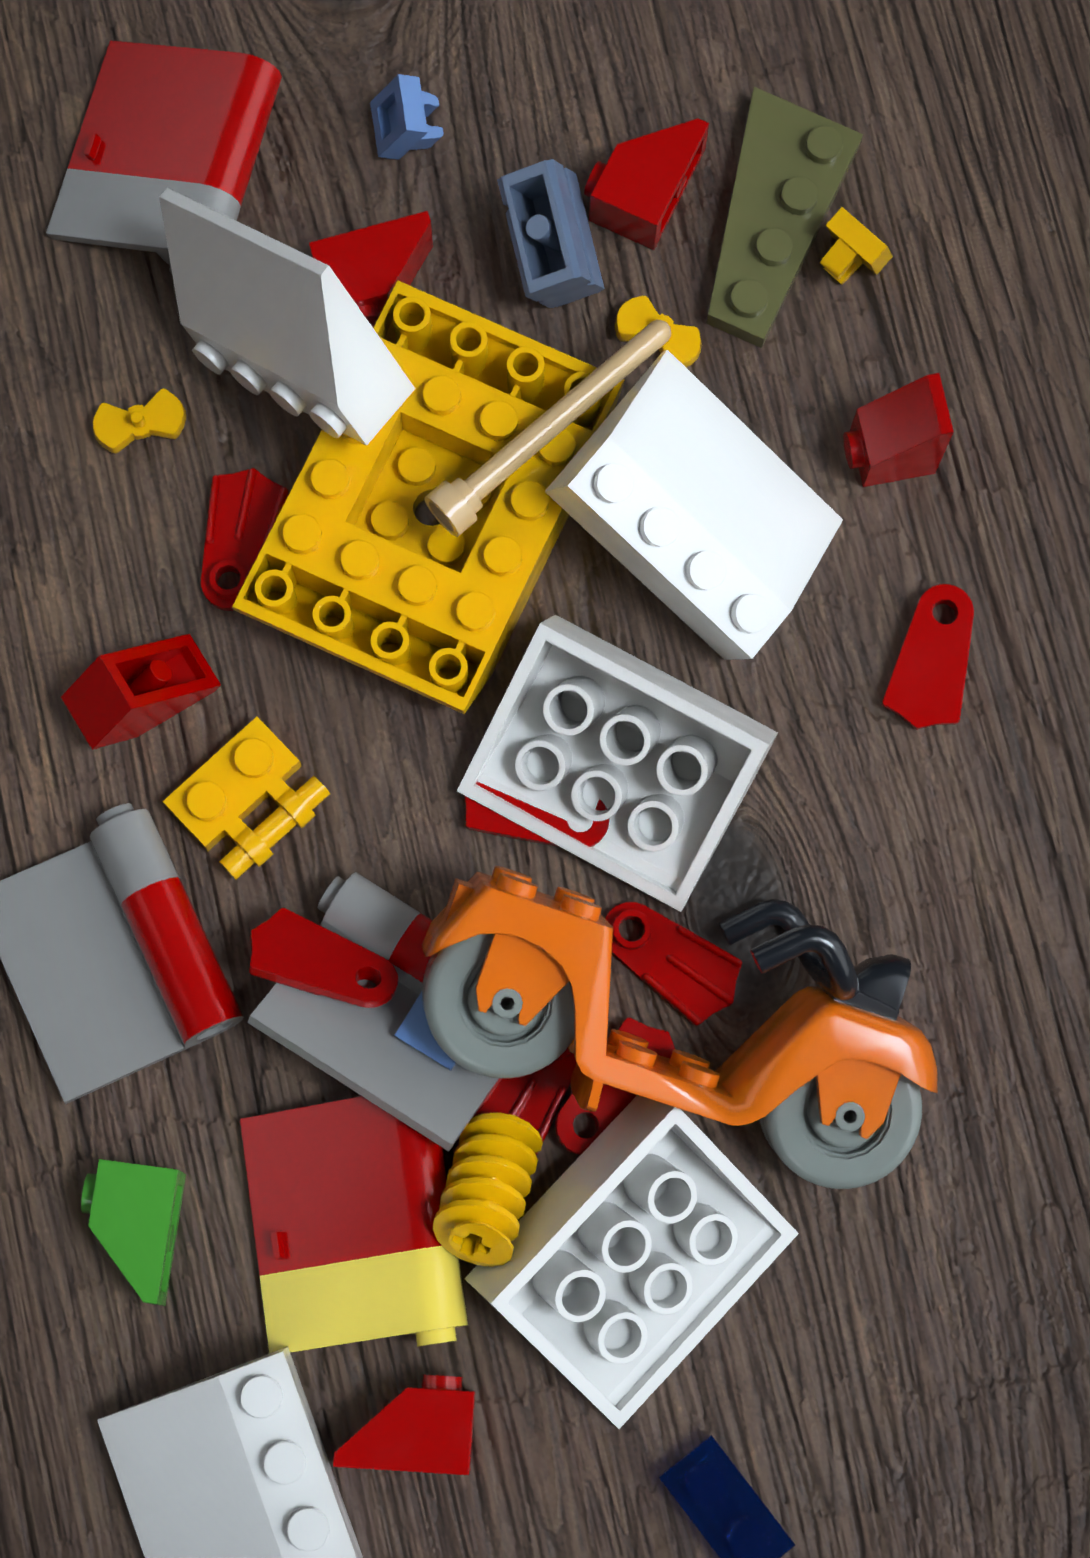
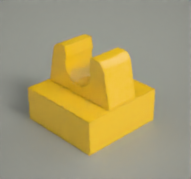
(853, 248)

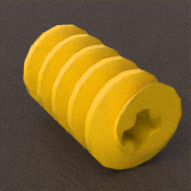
(487, 1188)

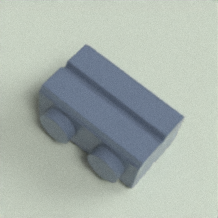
(550, 234)

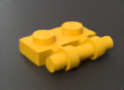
(234, 785)

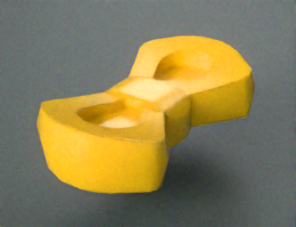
(639, 312)
(160, 417)

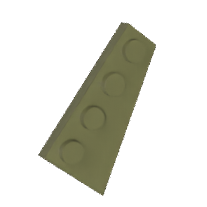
(778, 203)

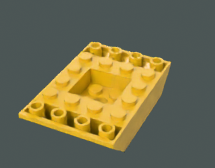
(354, 561)

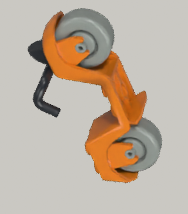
(825, 1075)

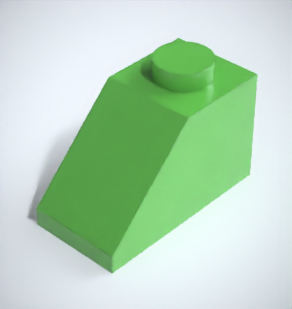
(136, 1221)

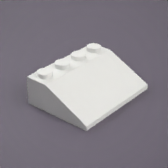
(279, 322)
(698, 509)
(617, 730)
(634, 1256)
(230, 1469)

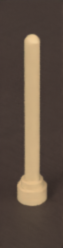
(458, 502)

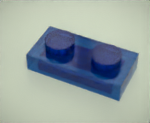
(724, 1505)

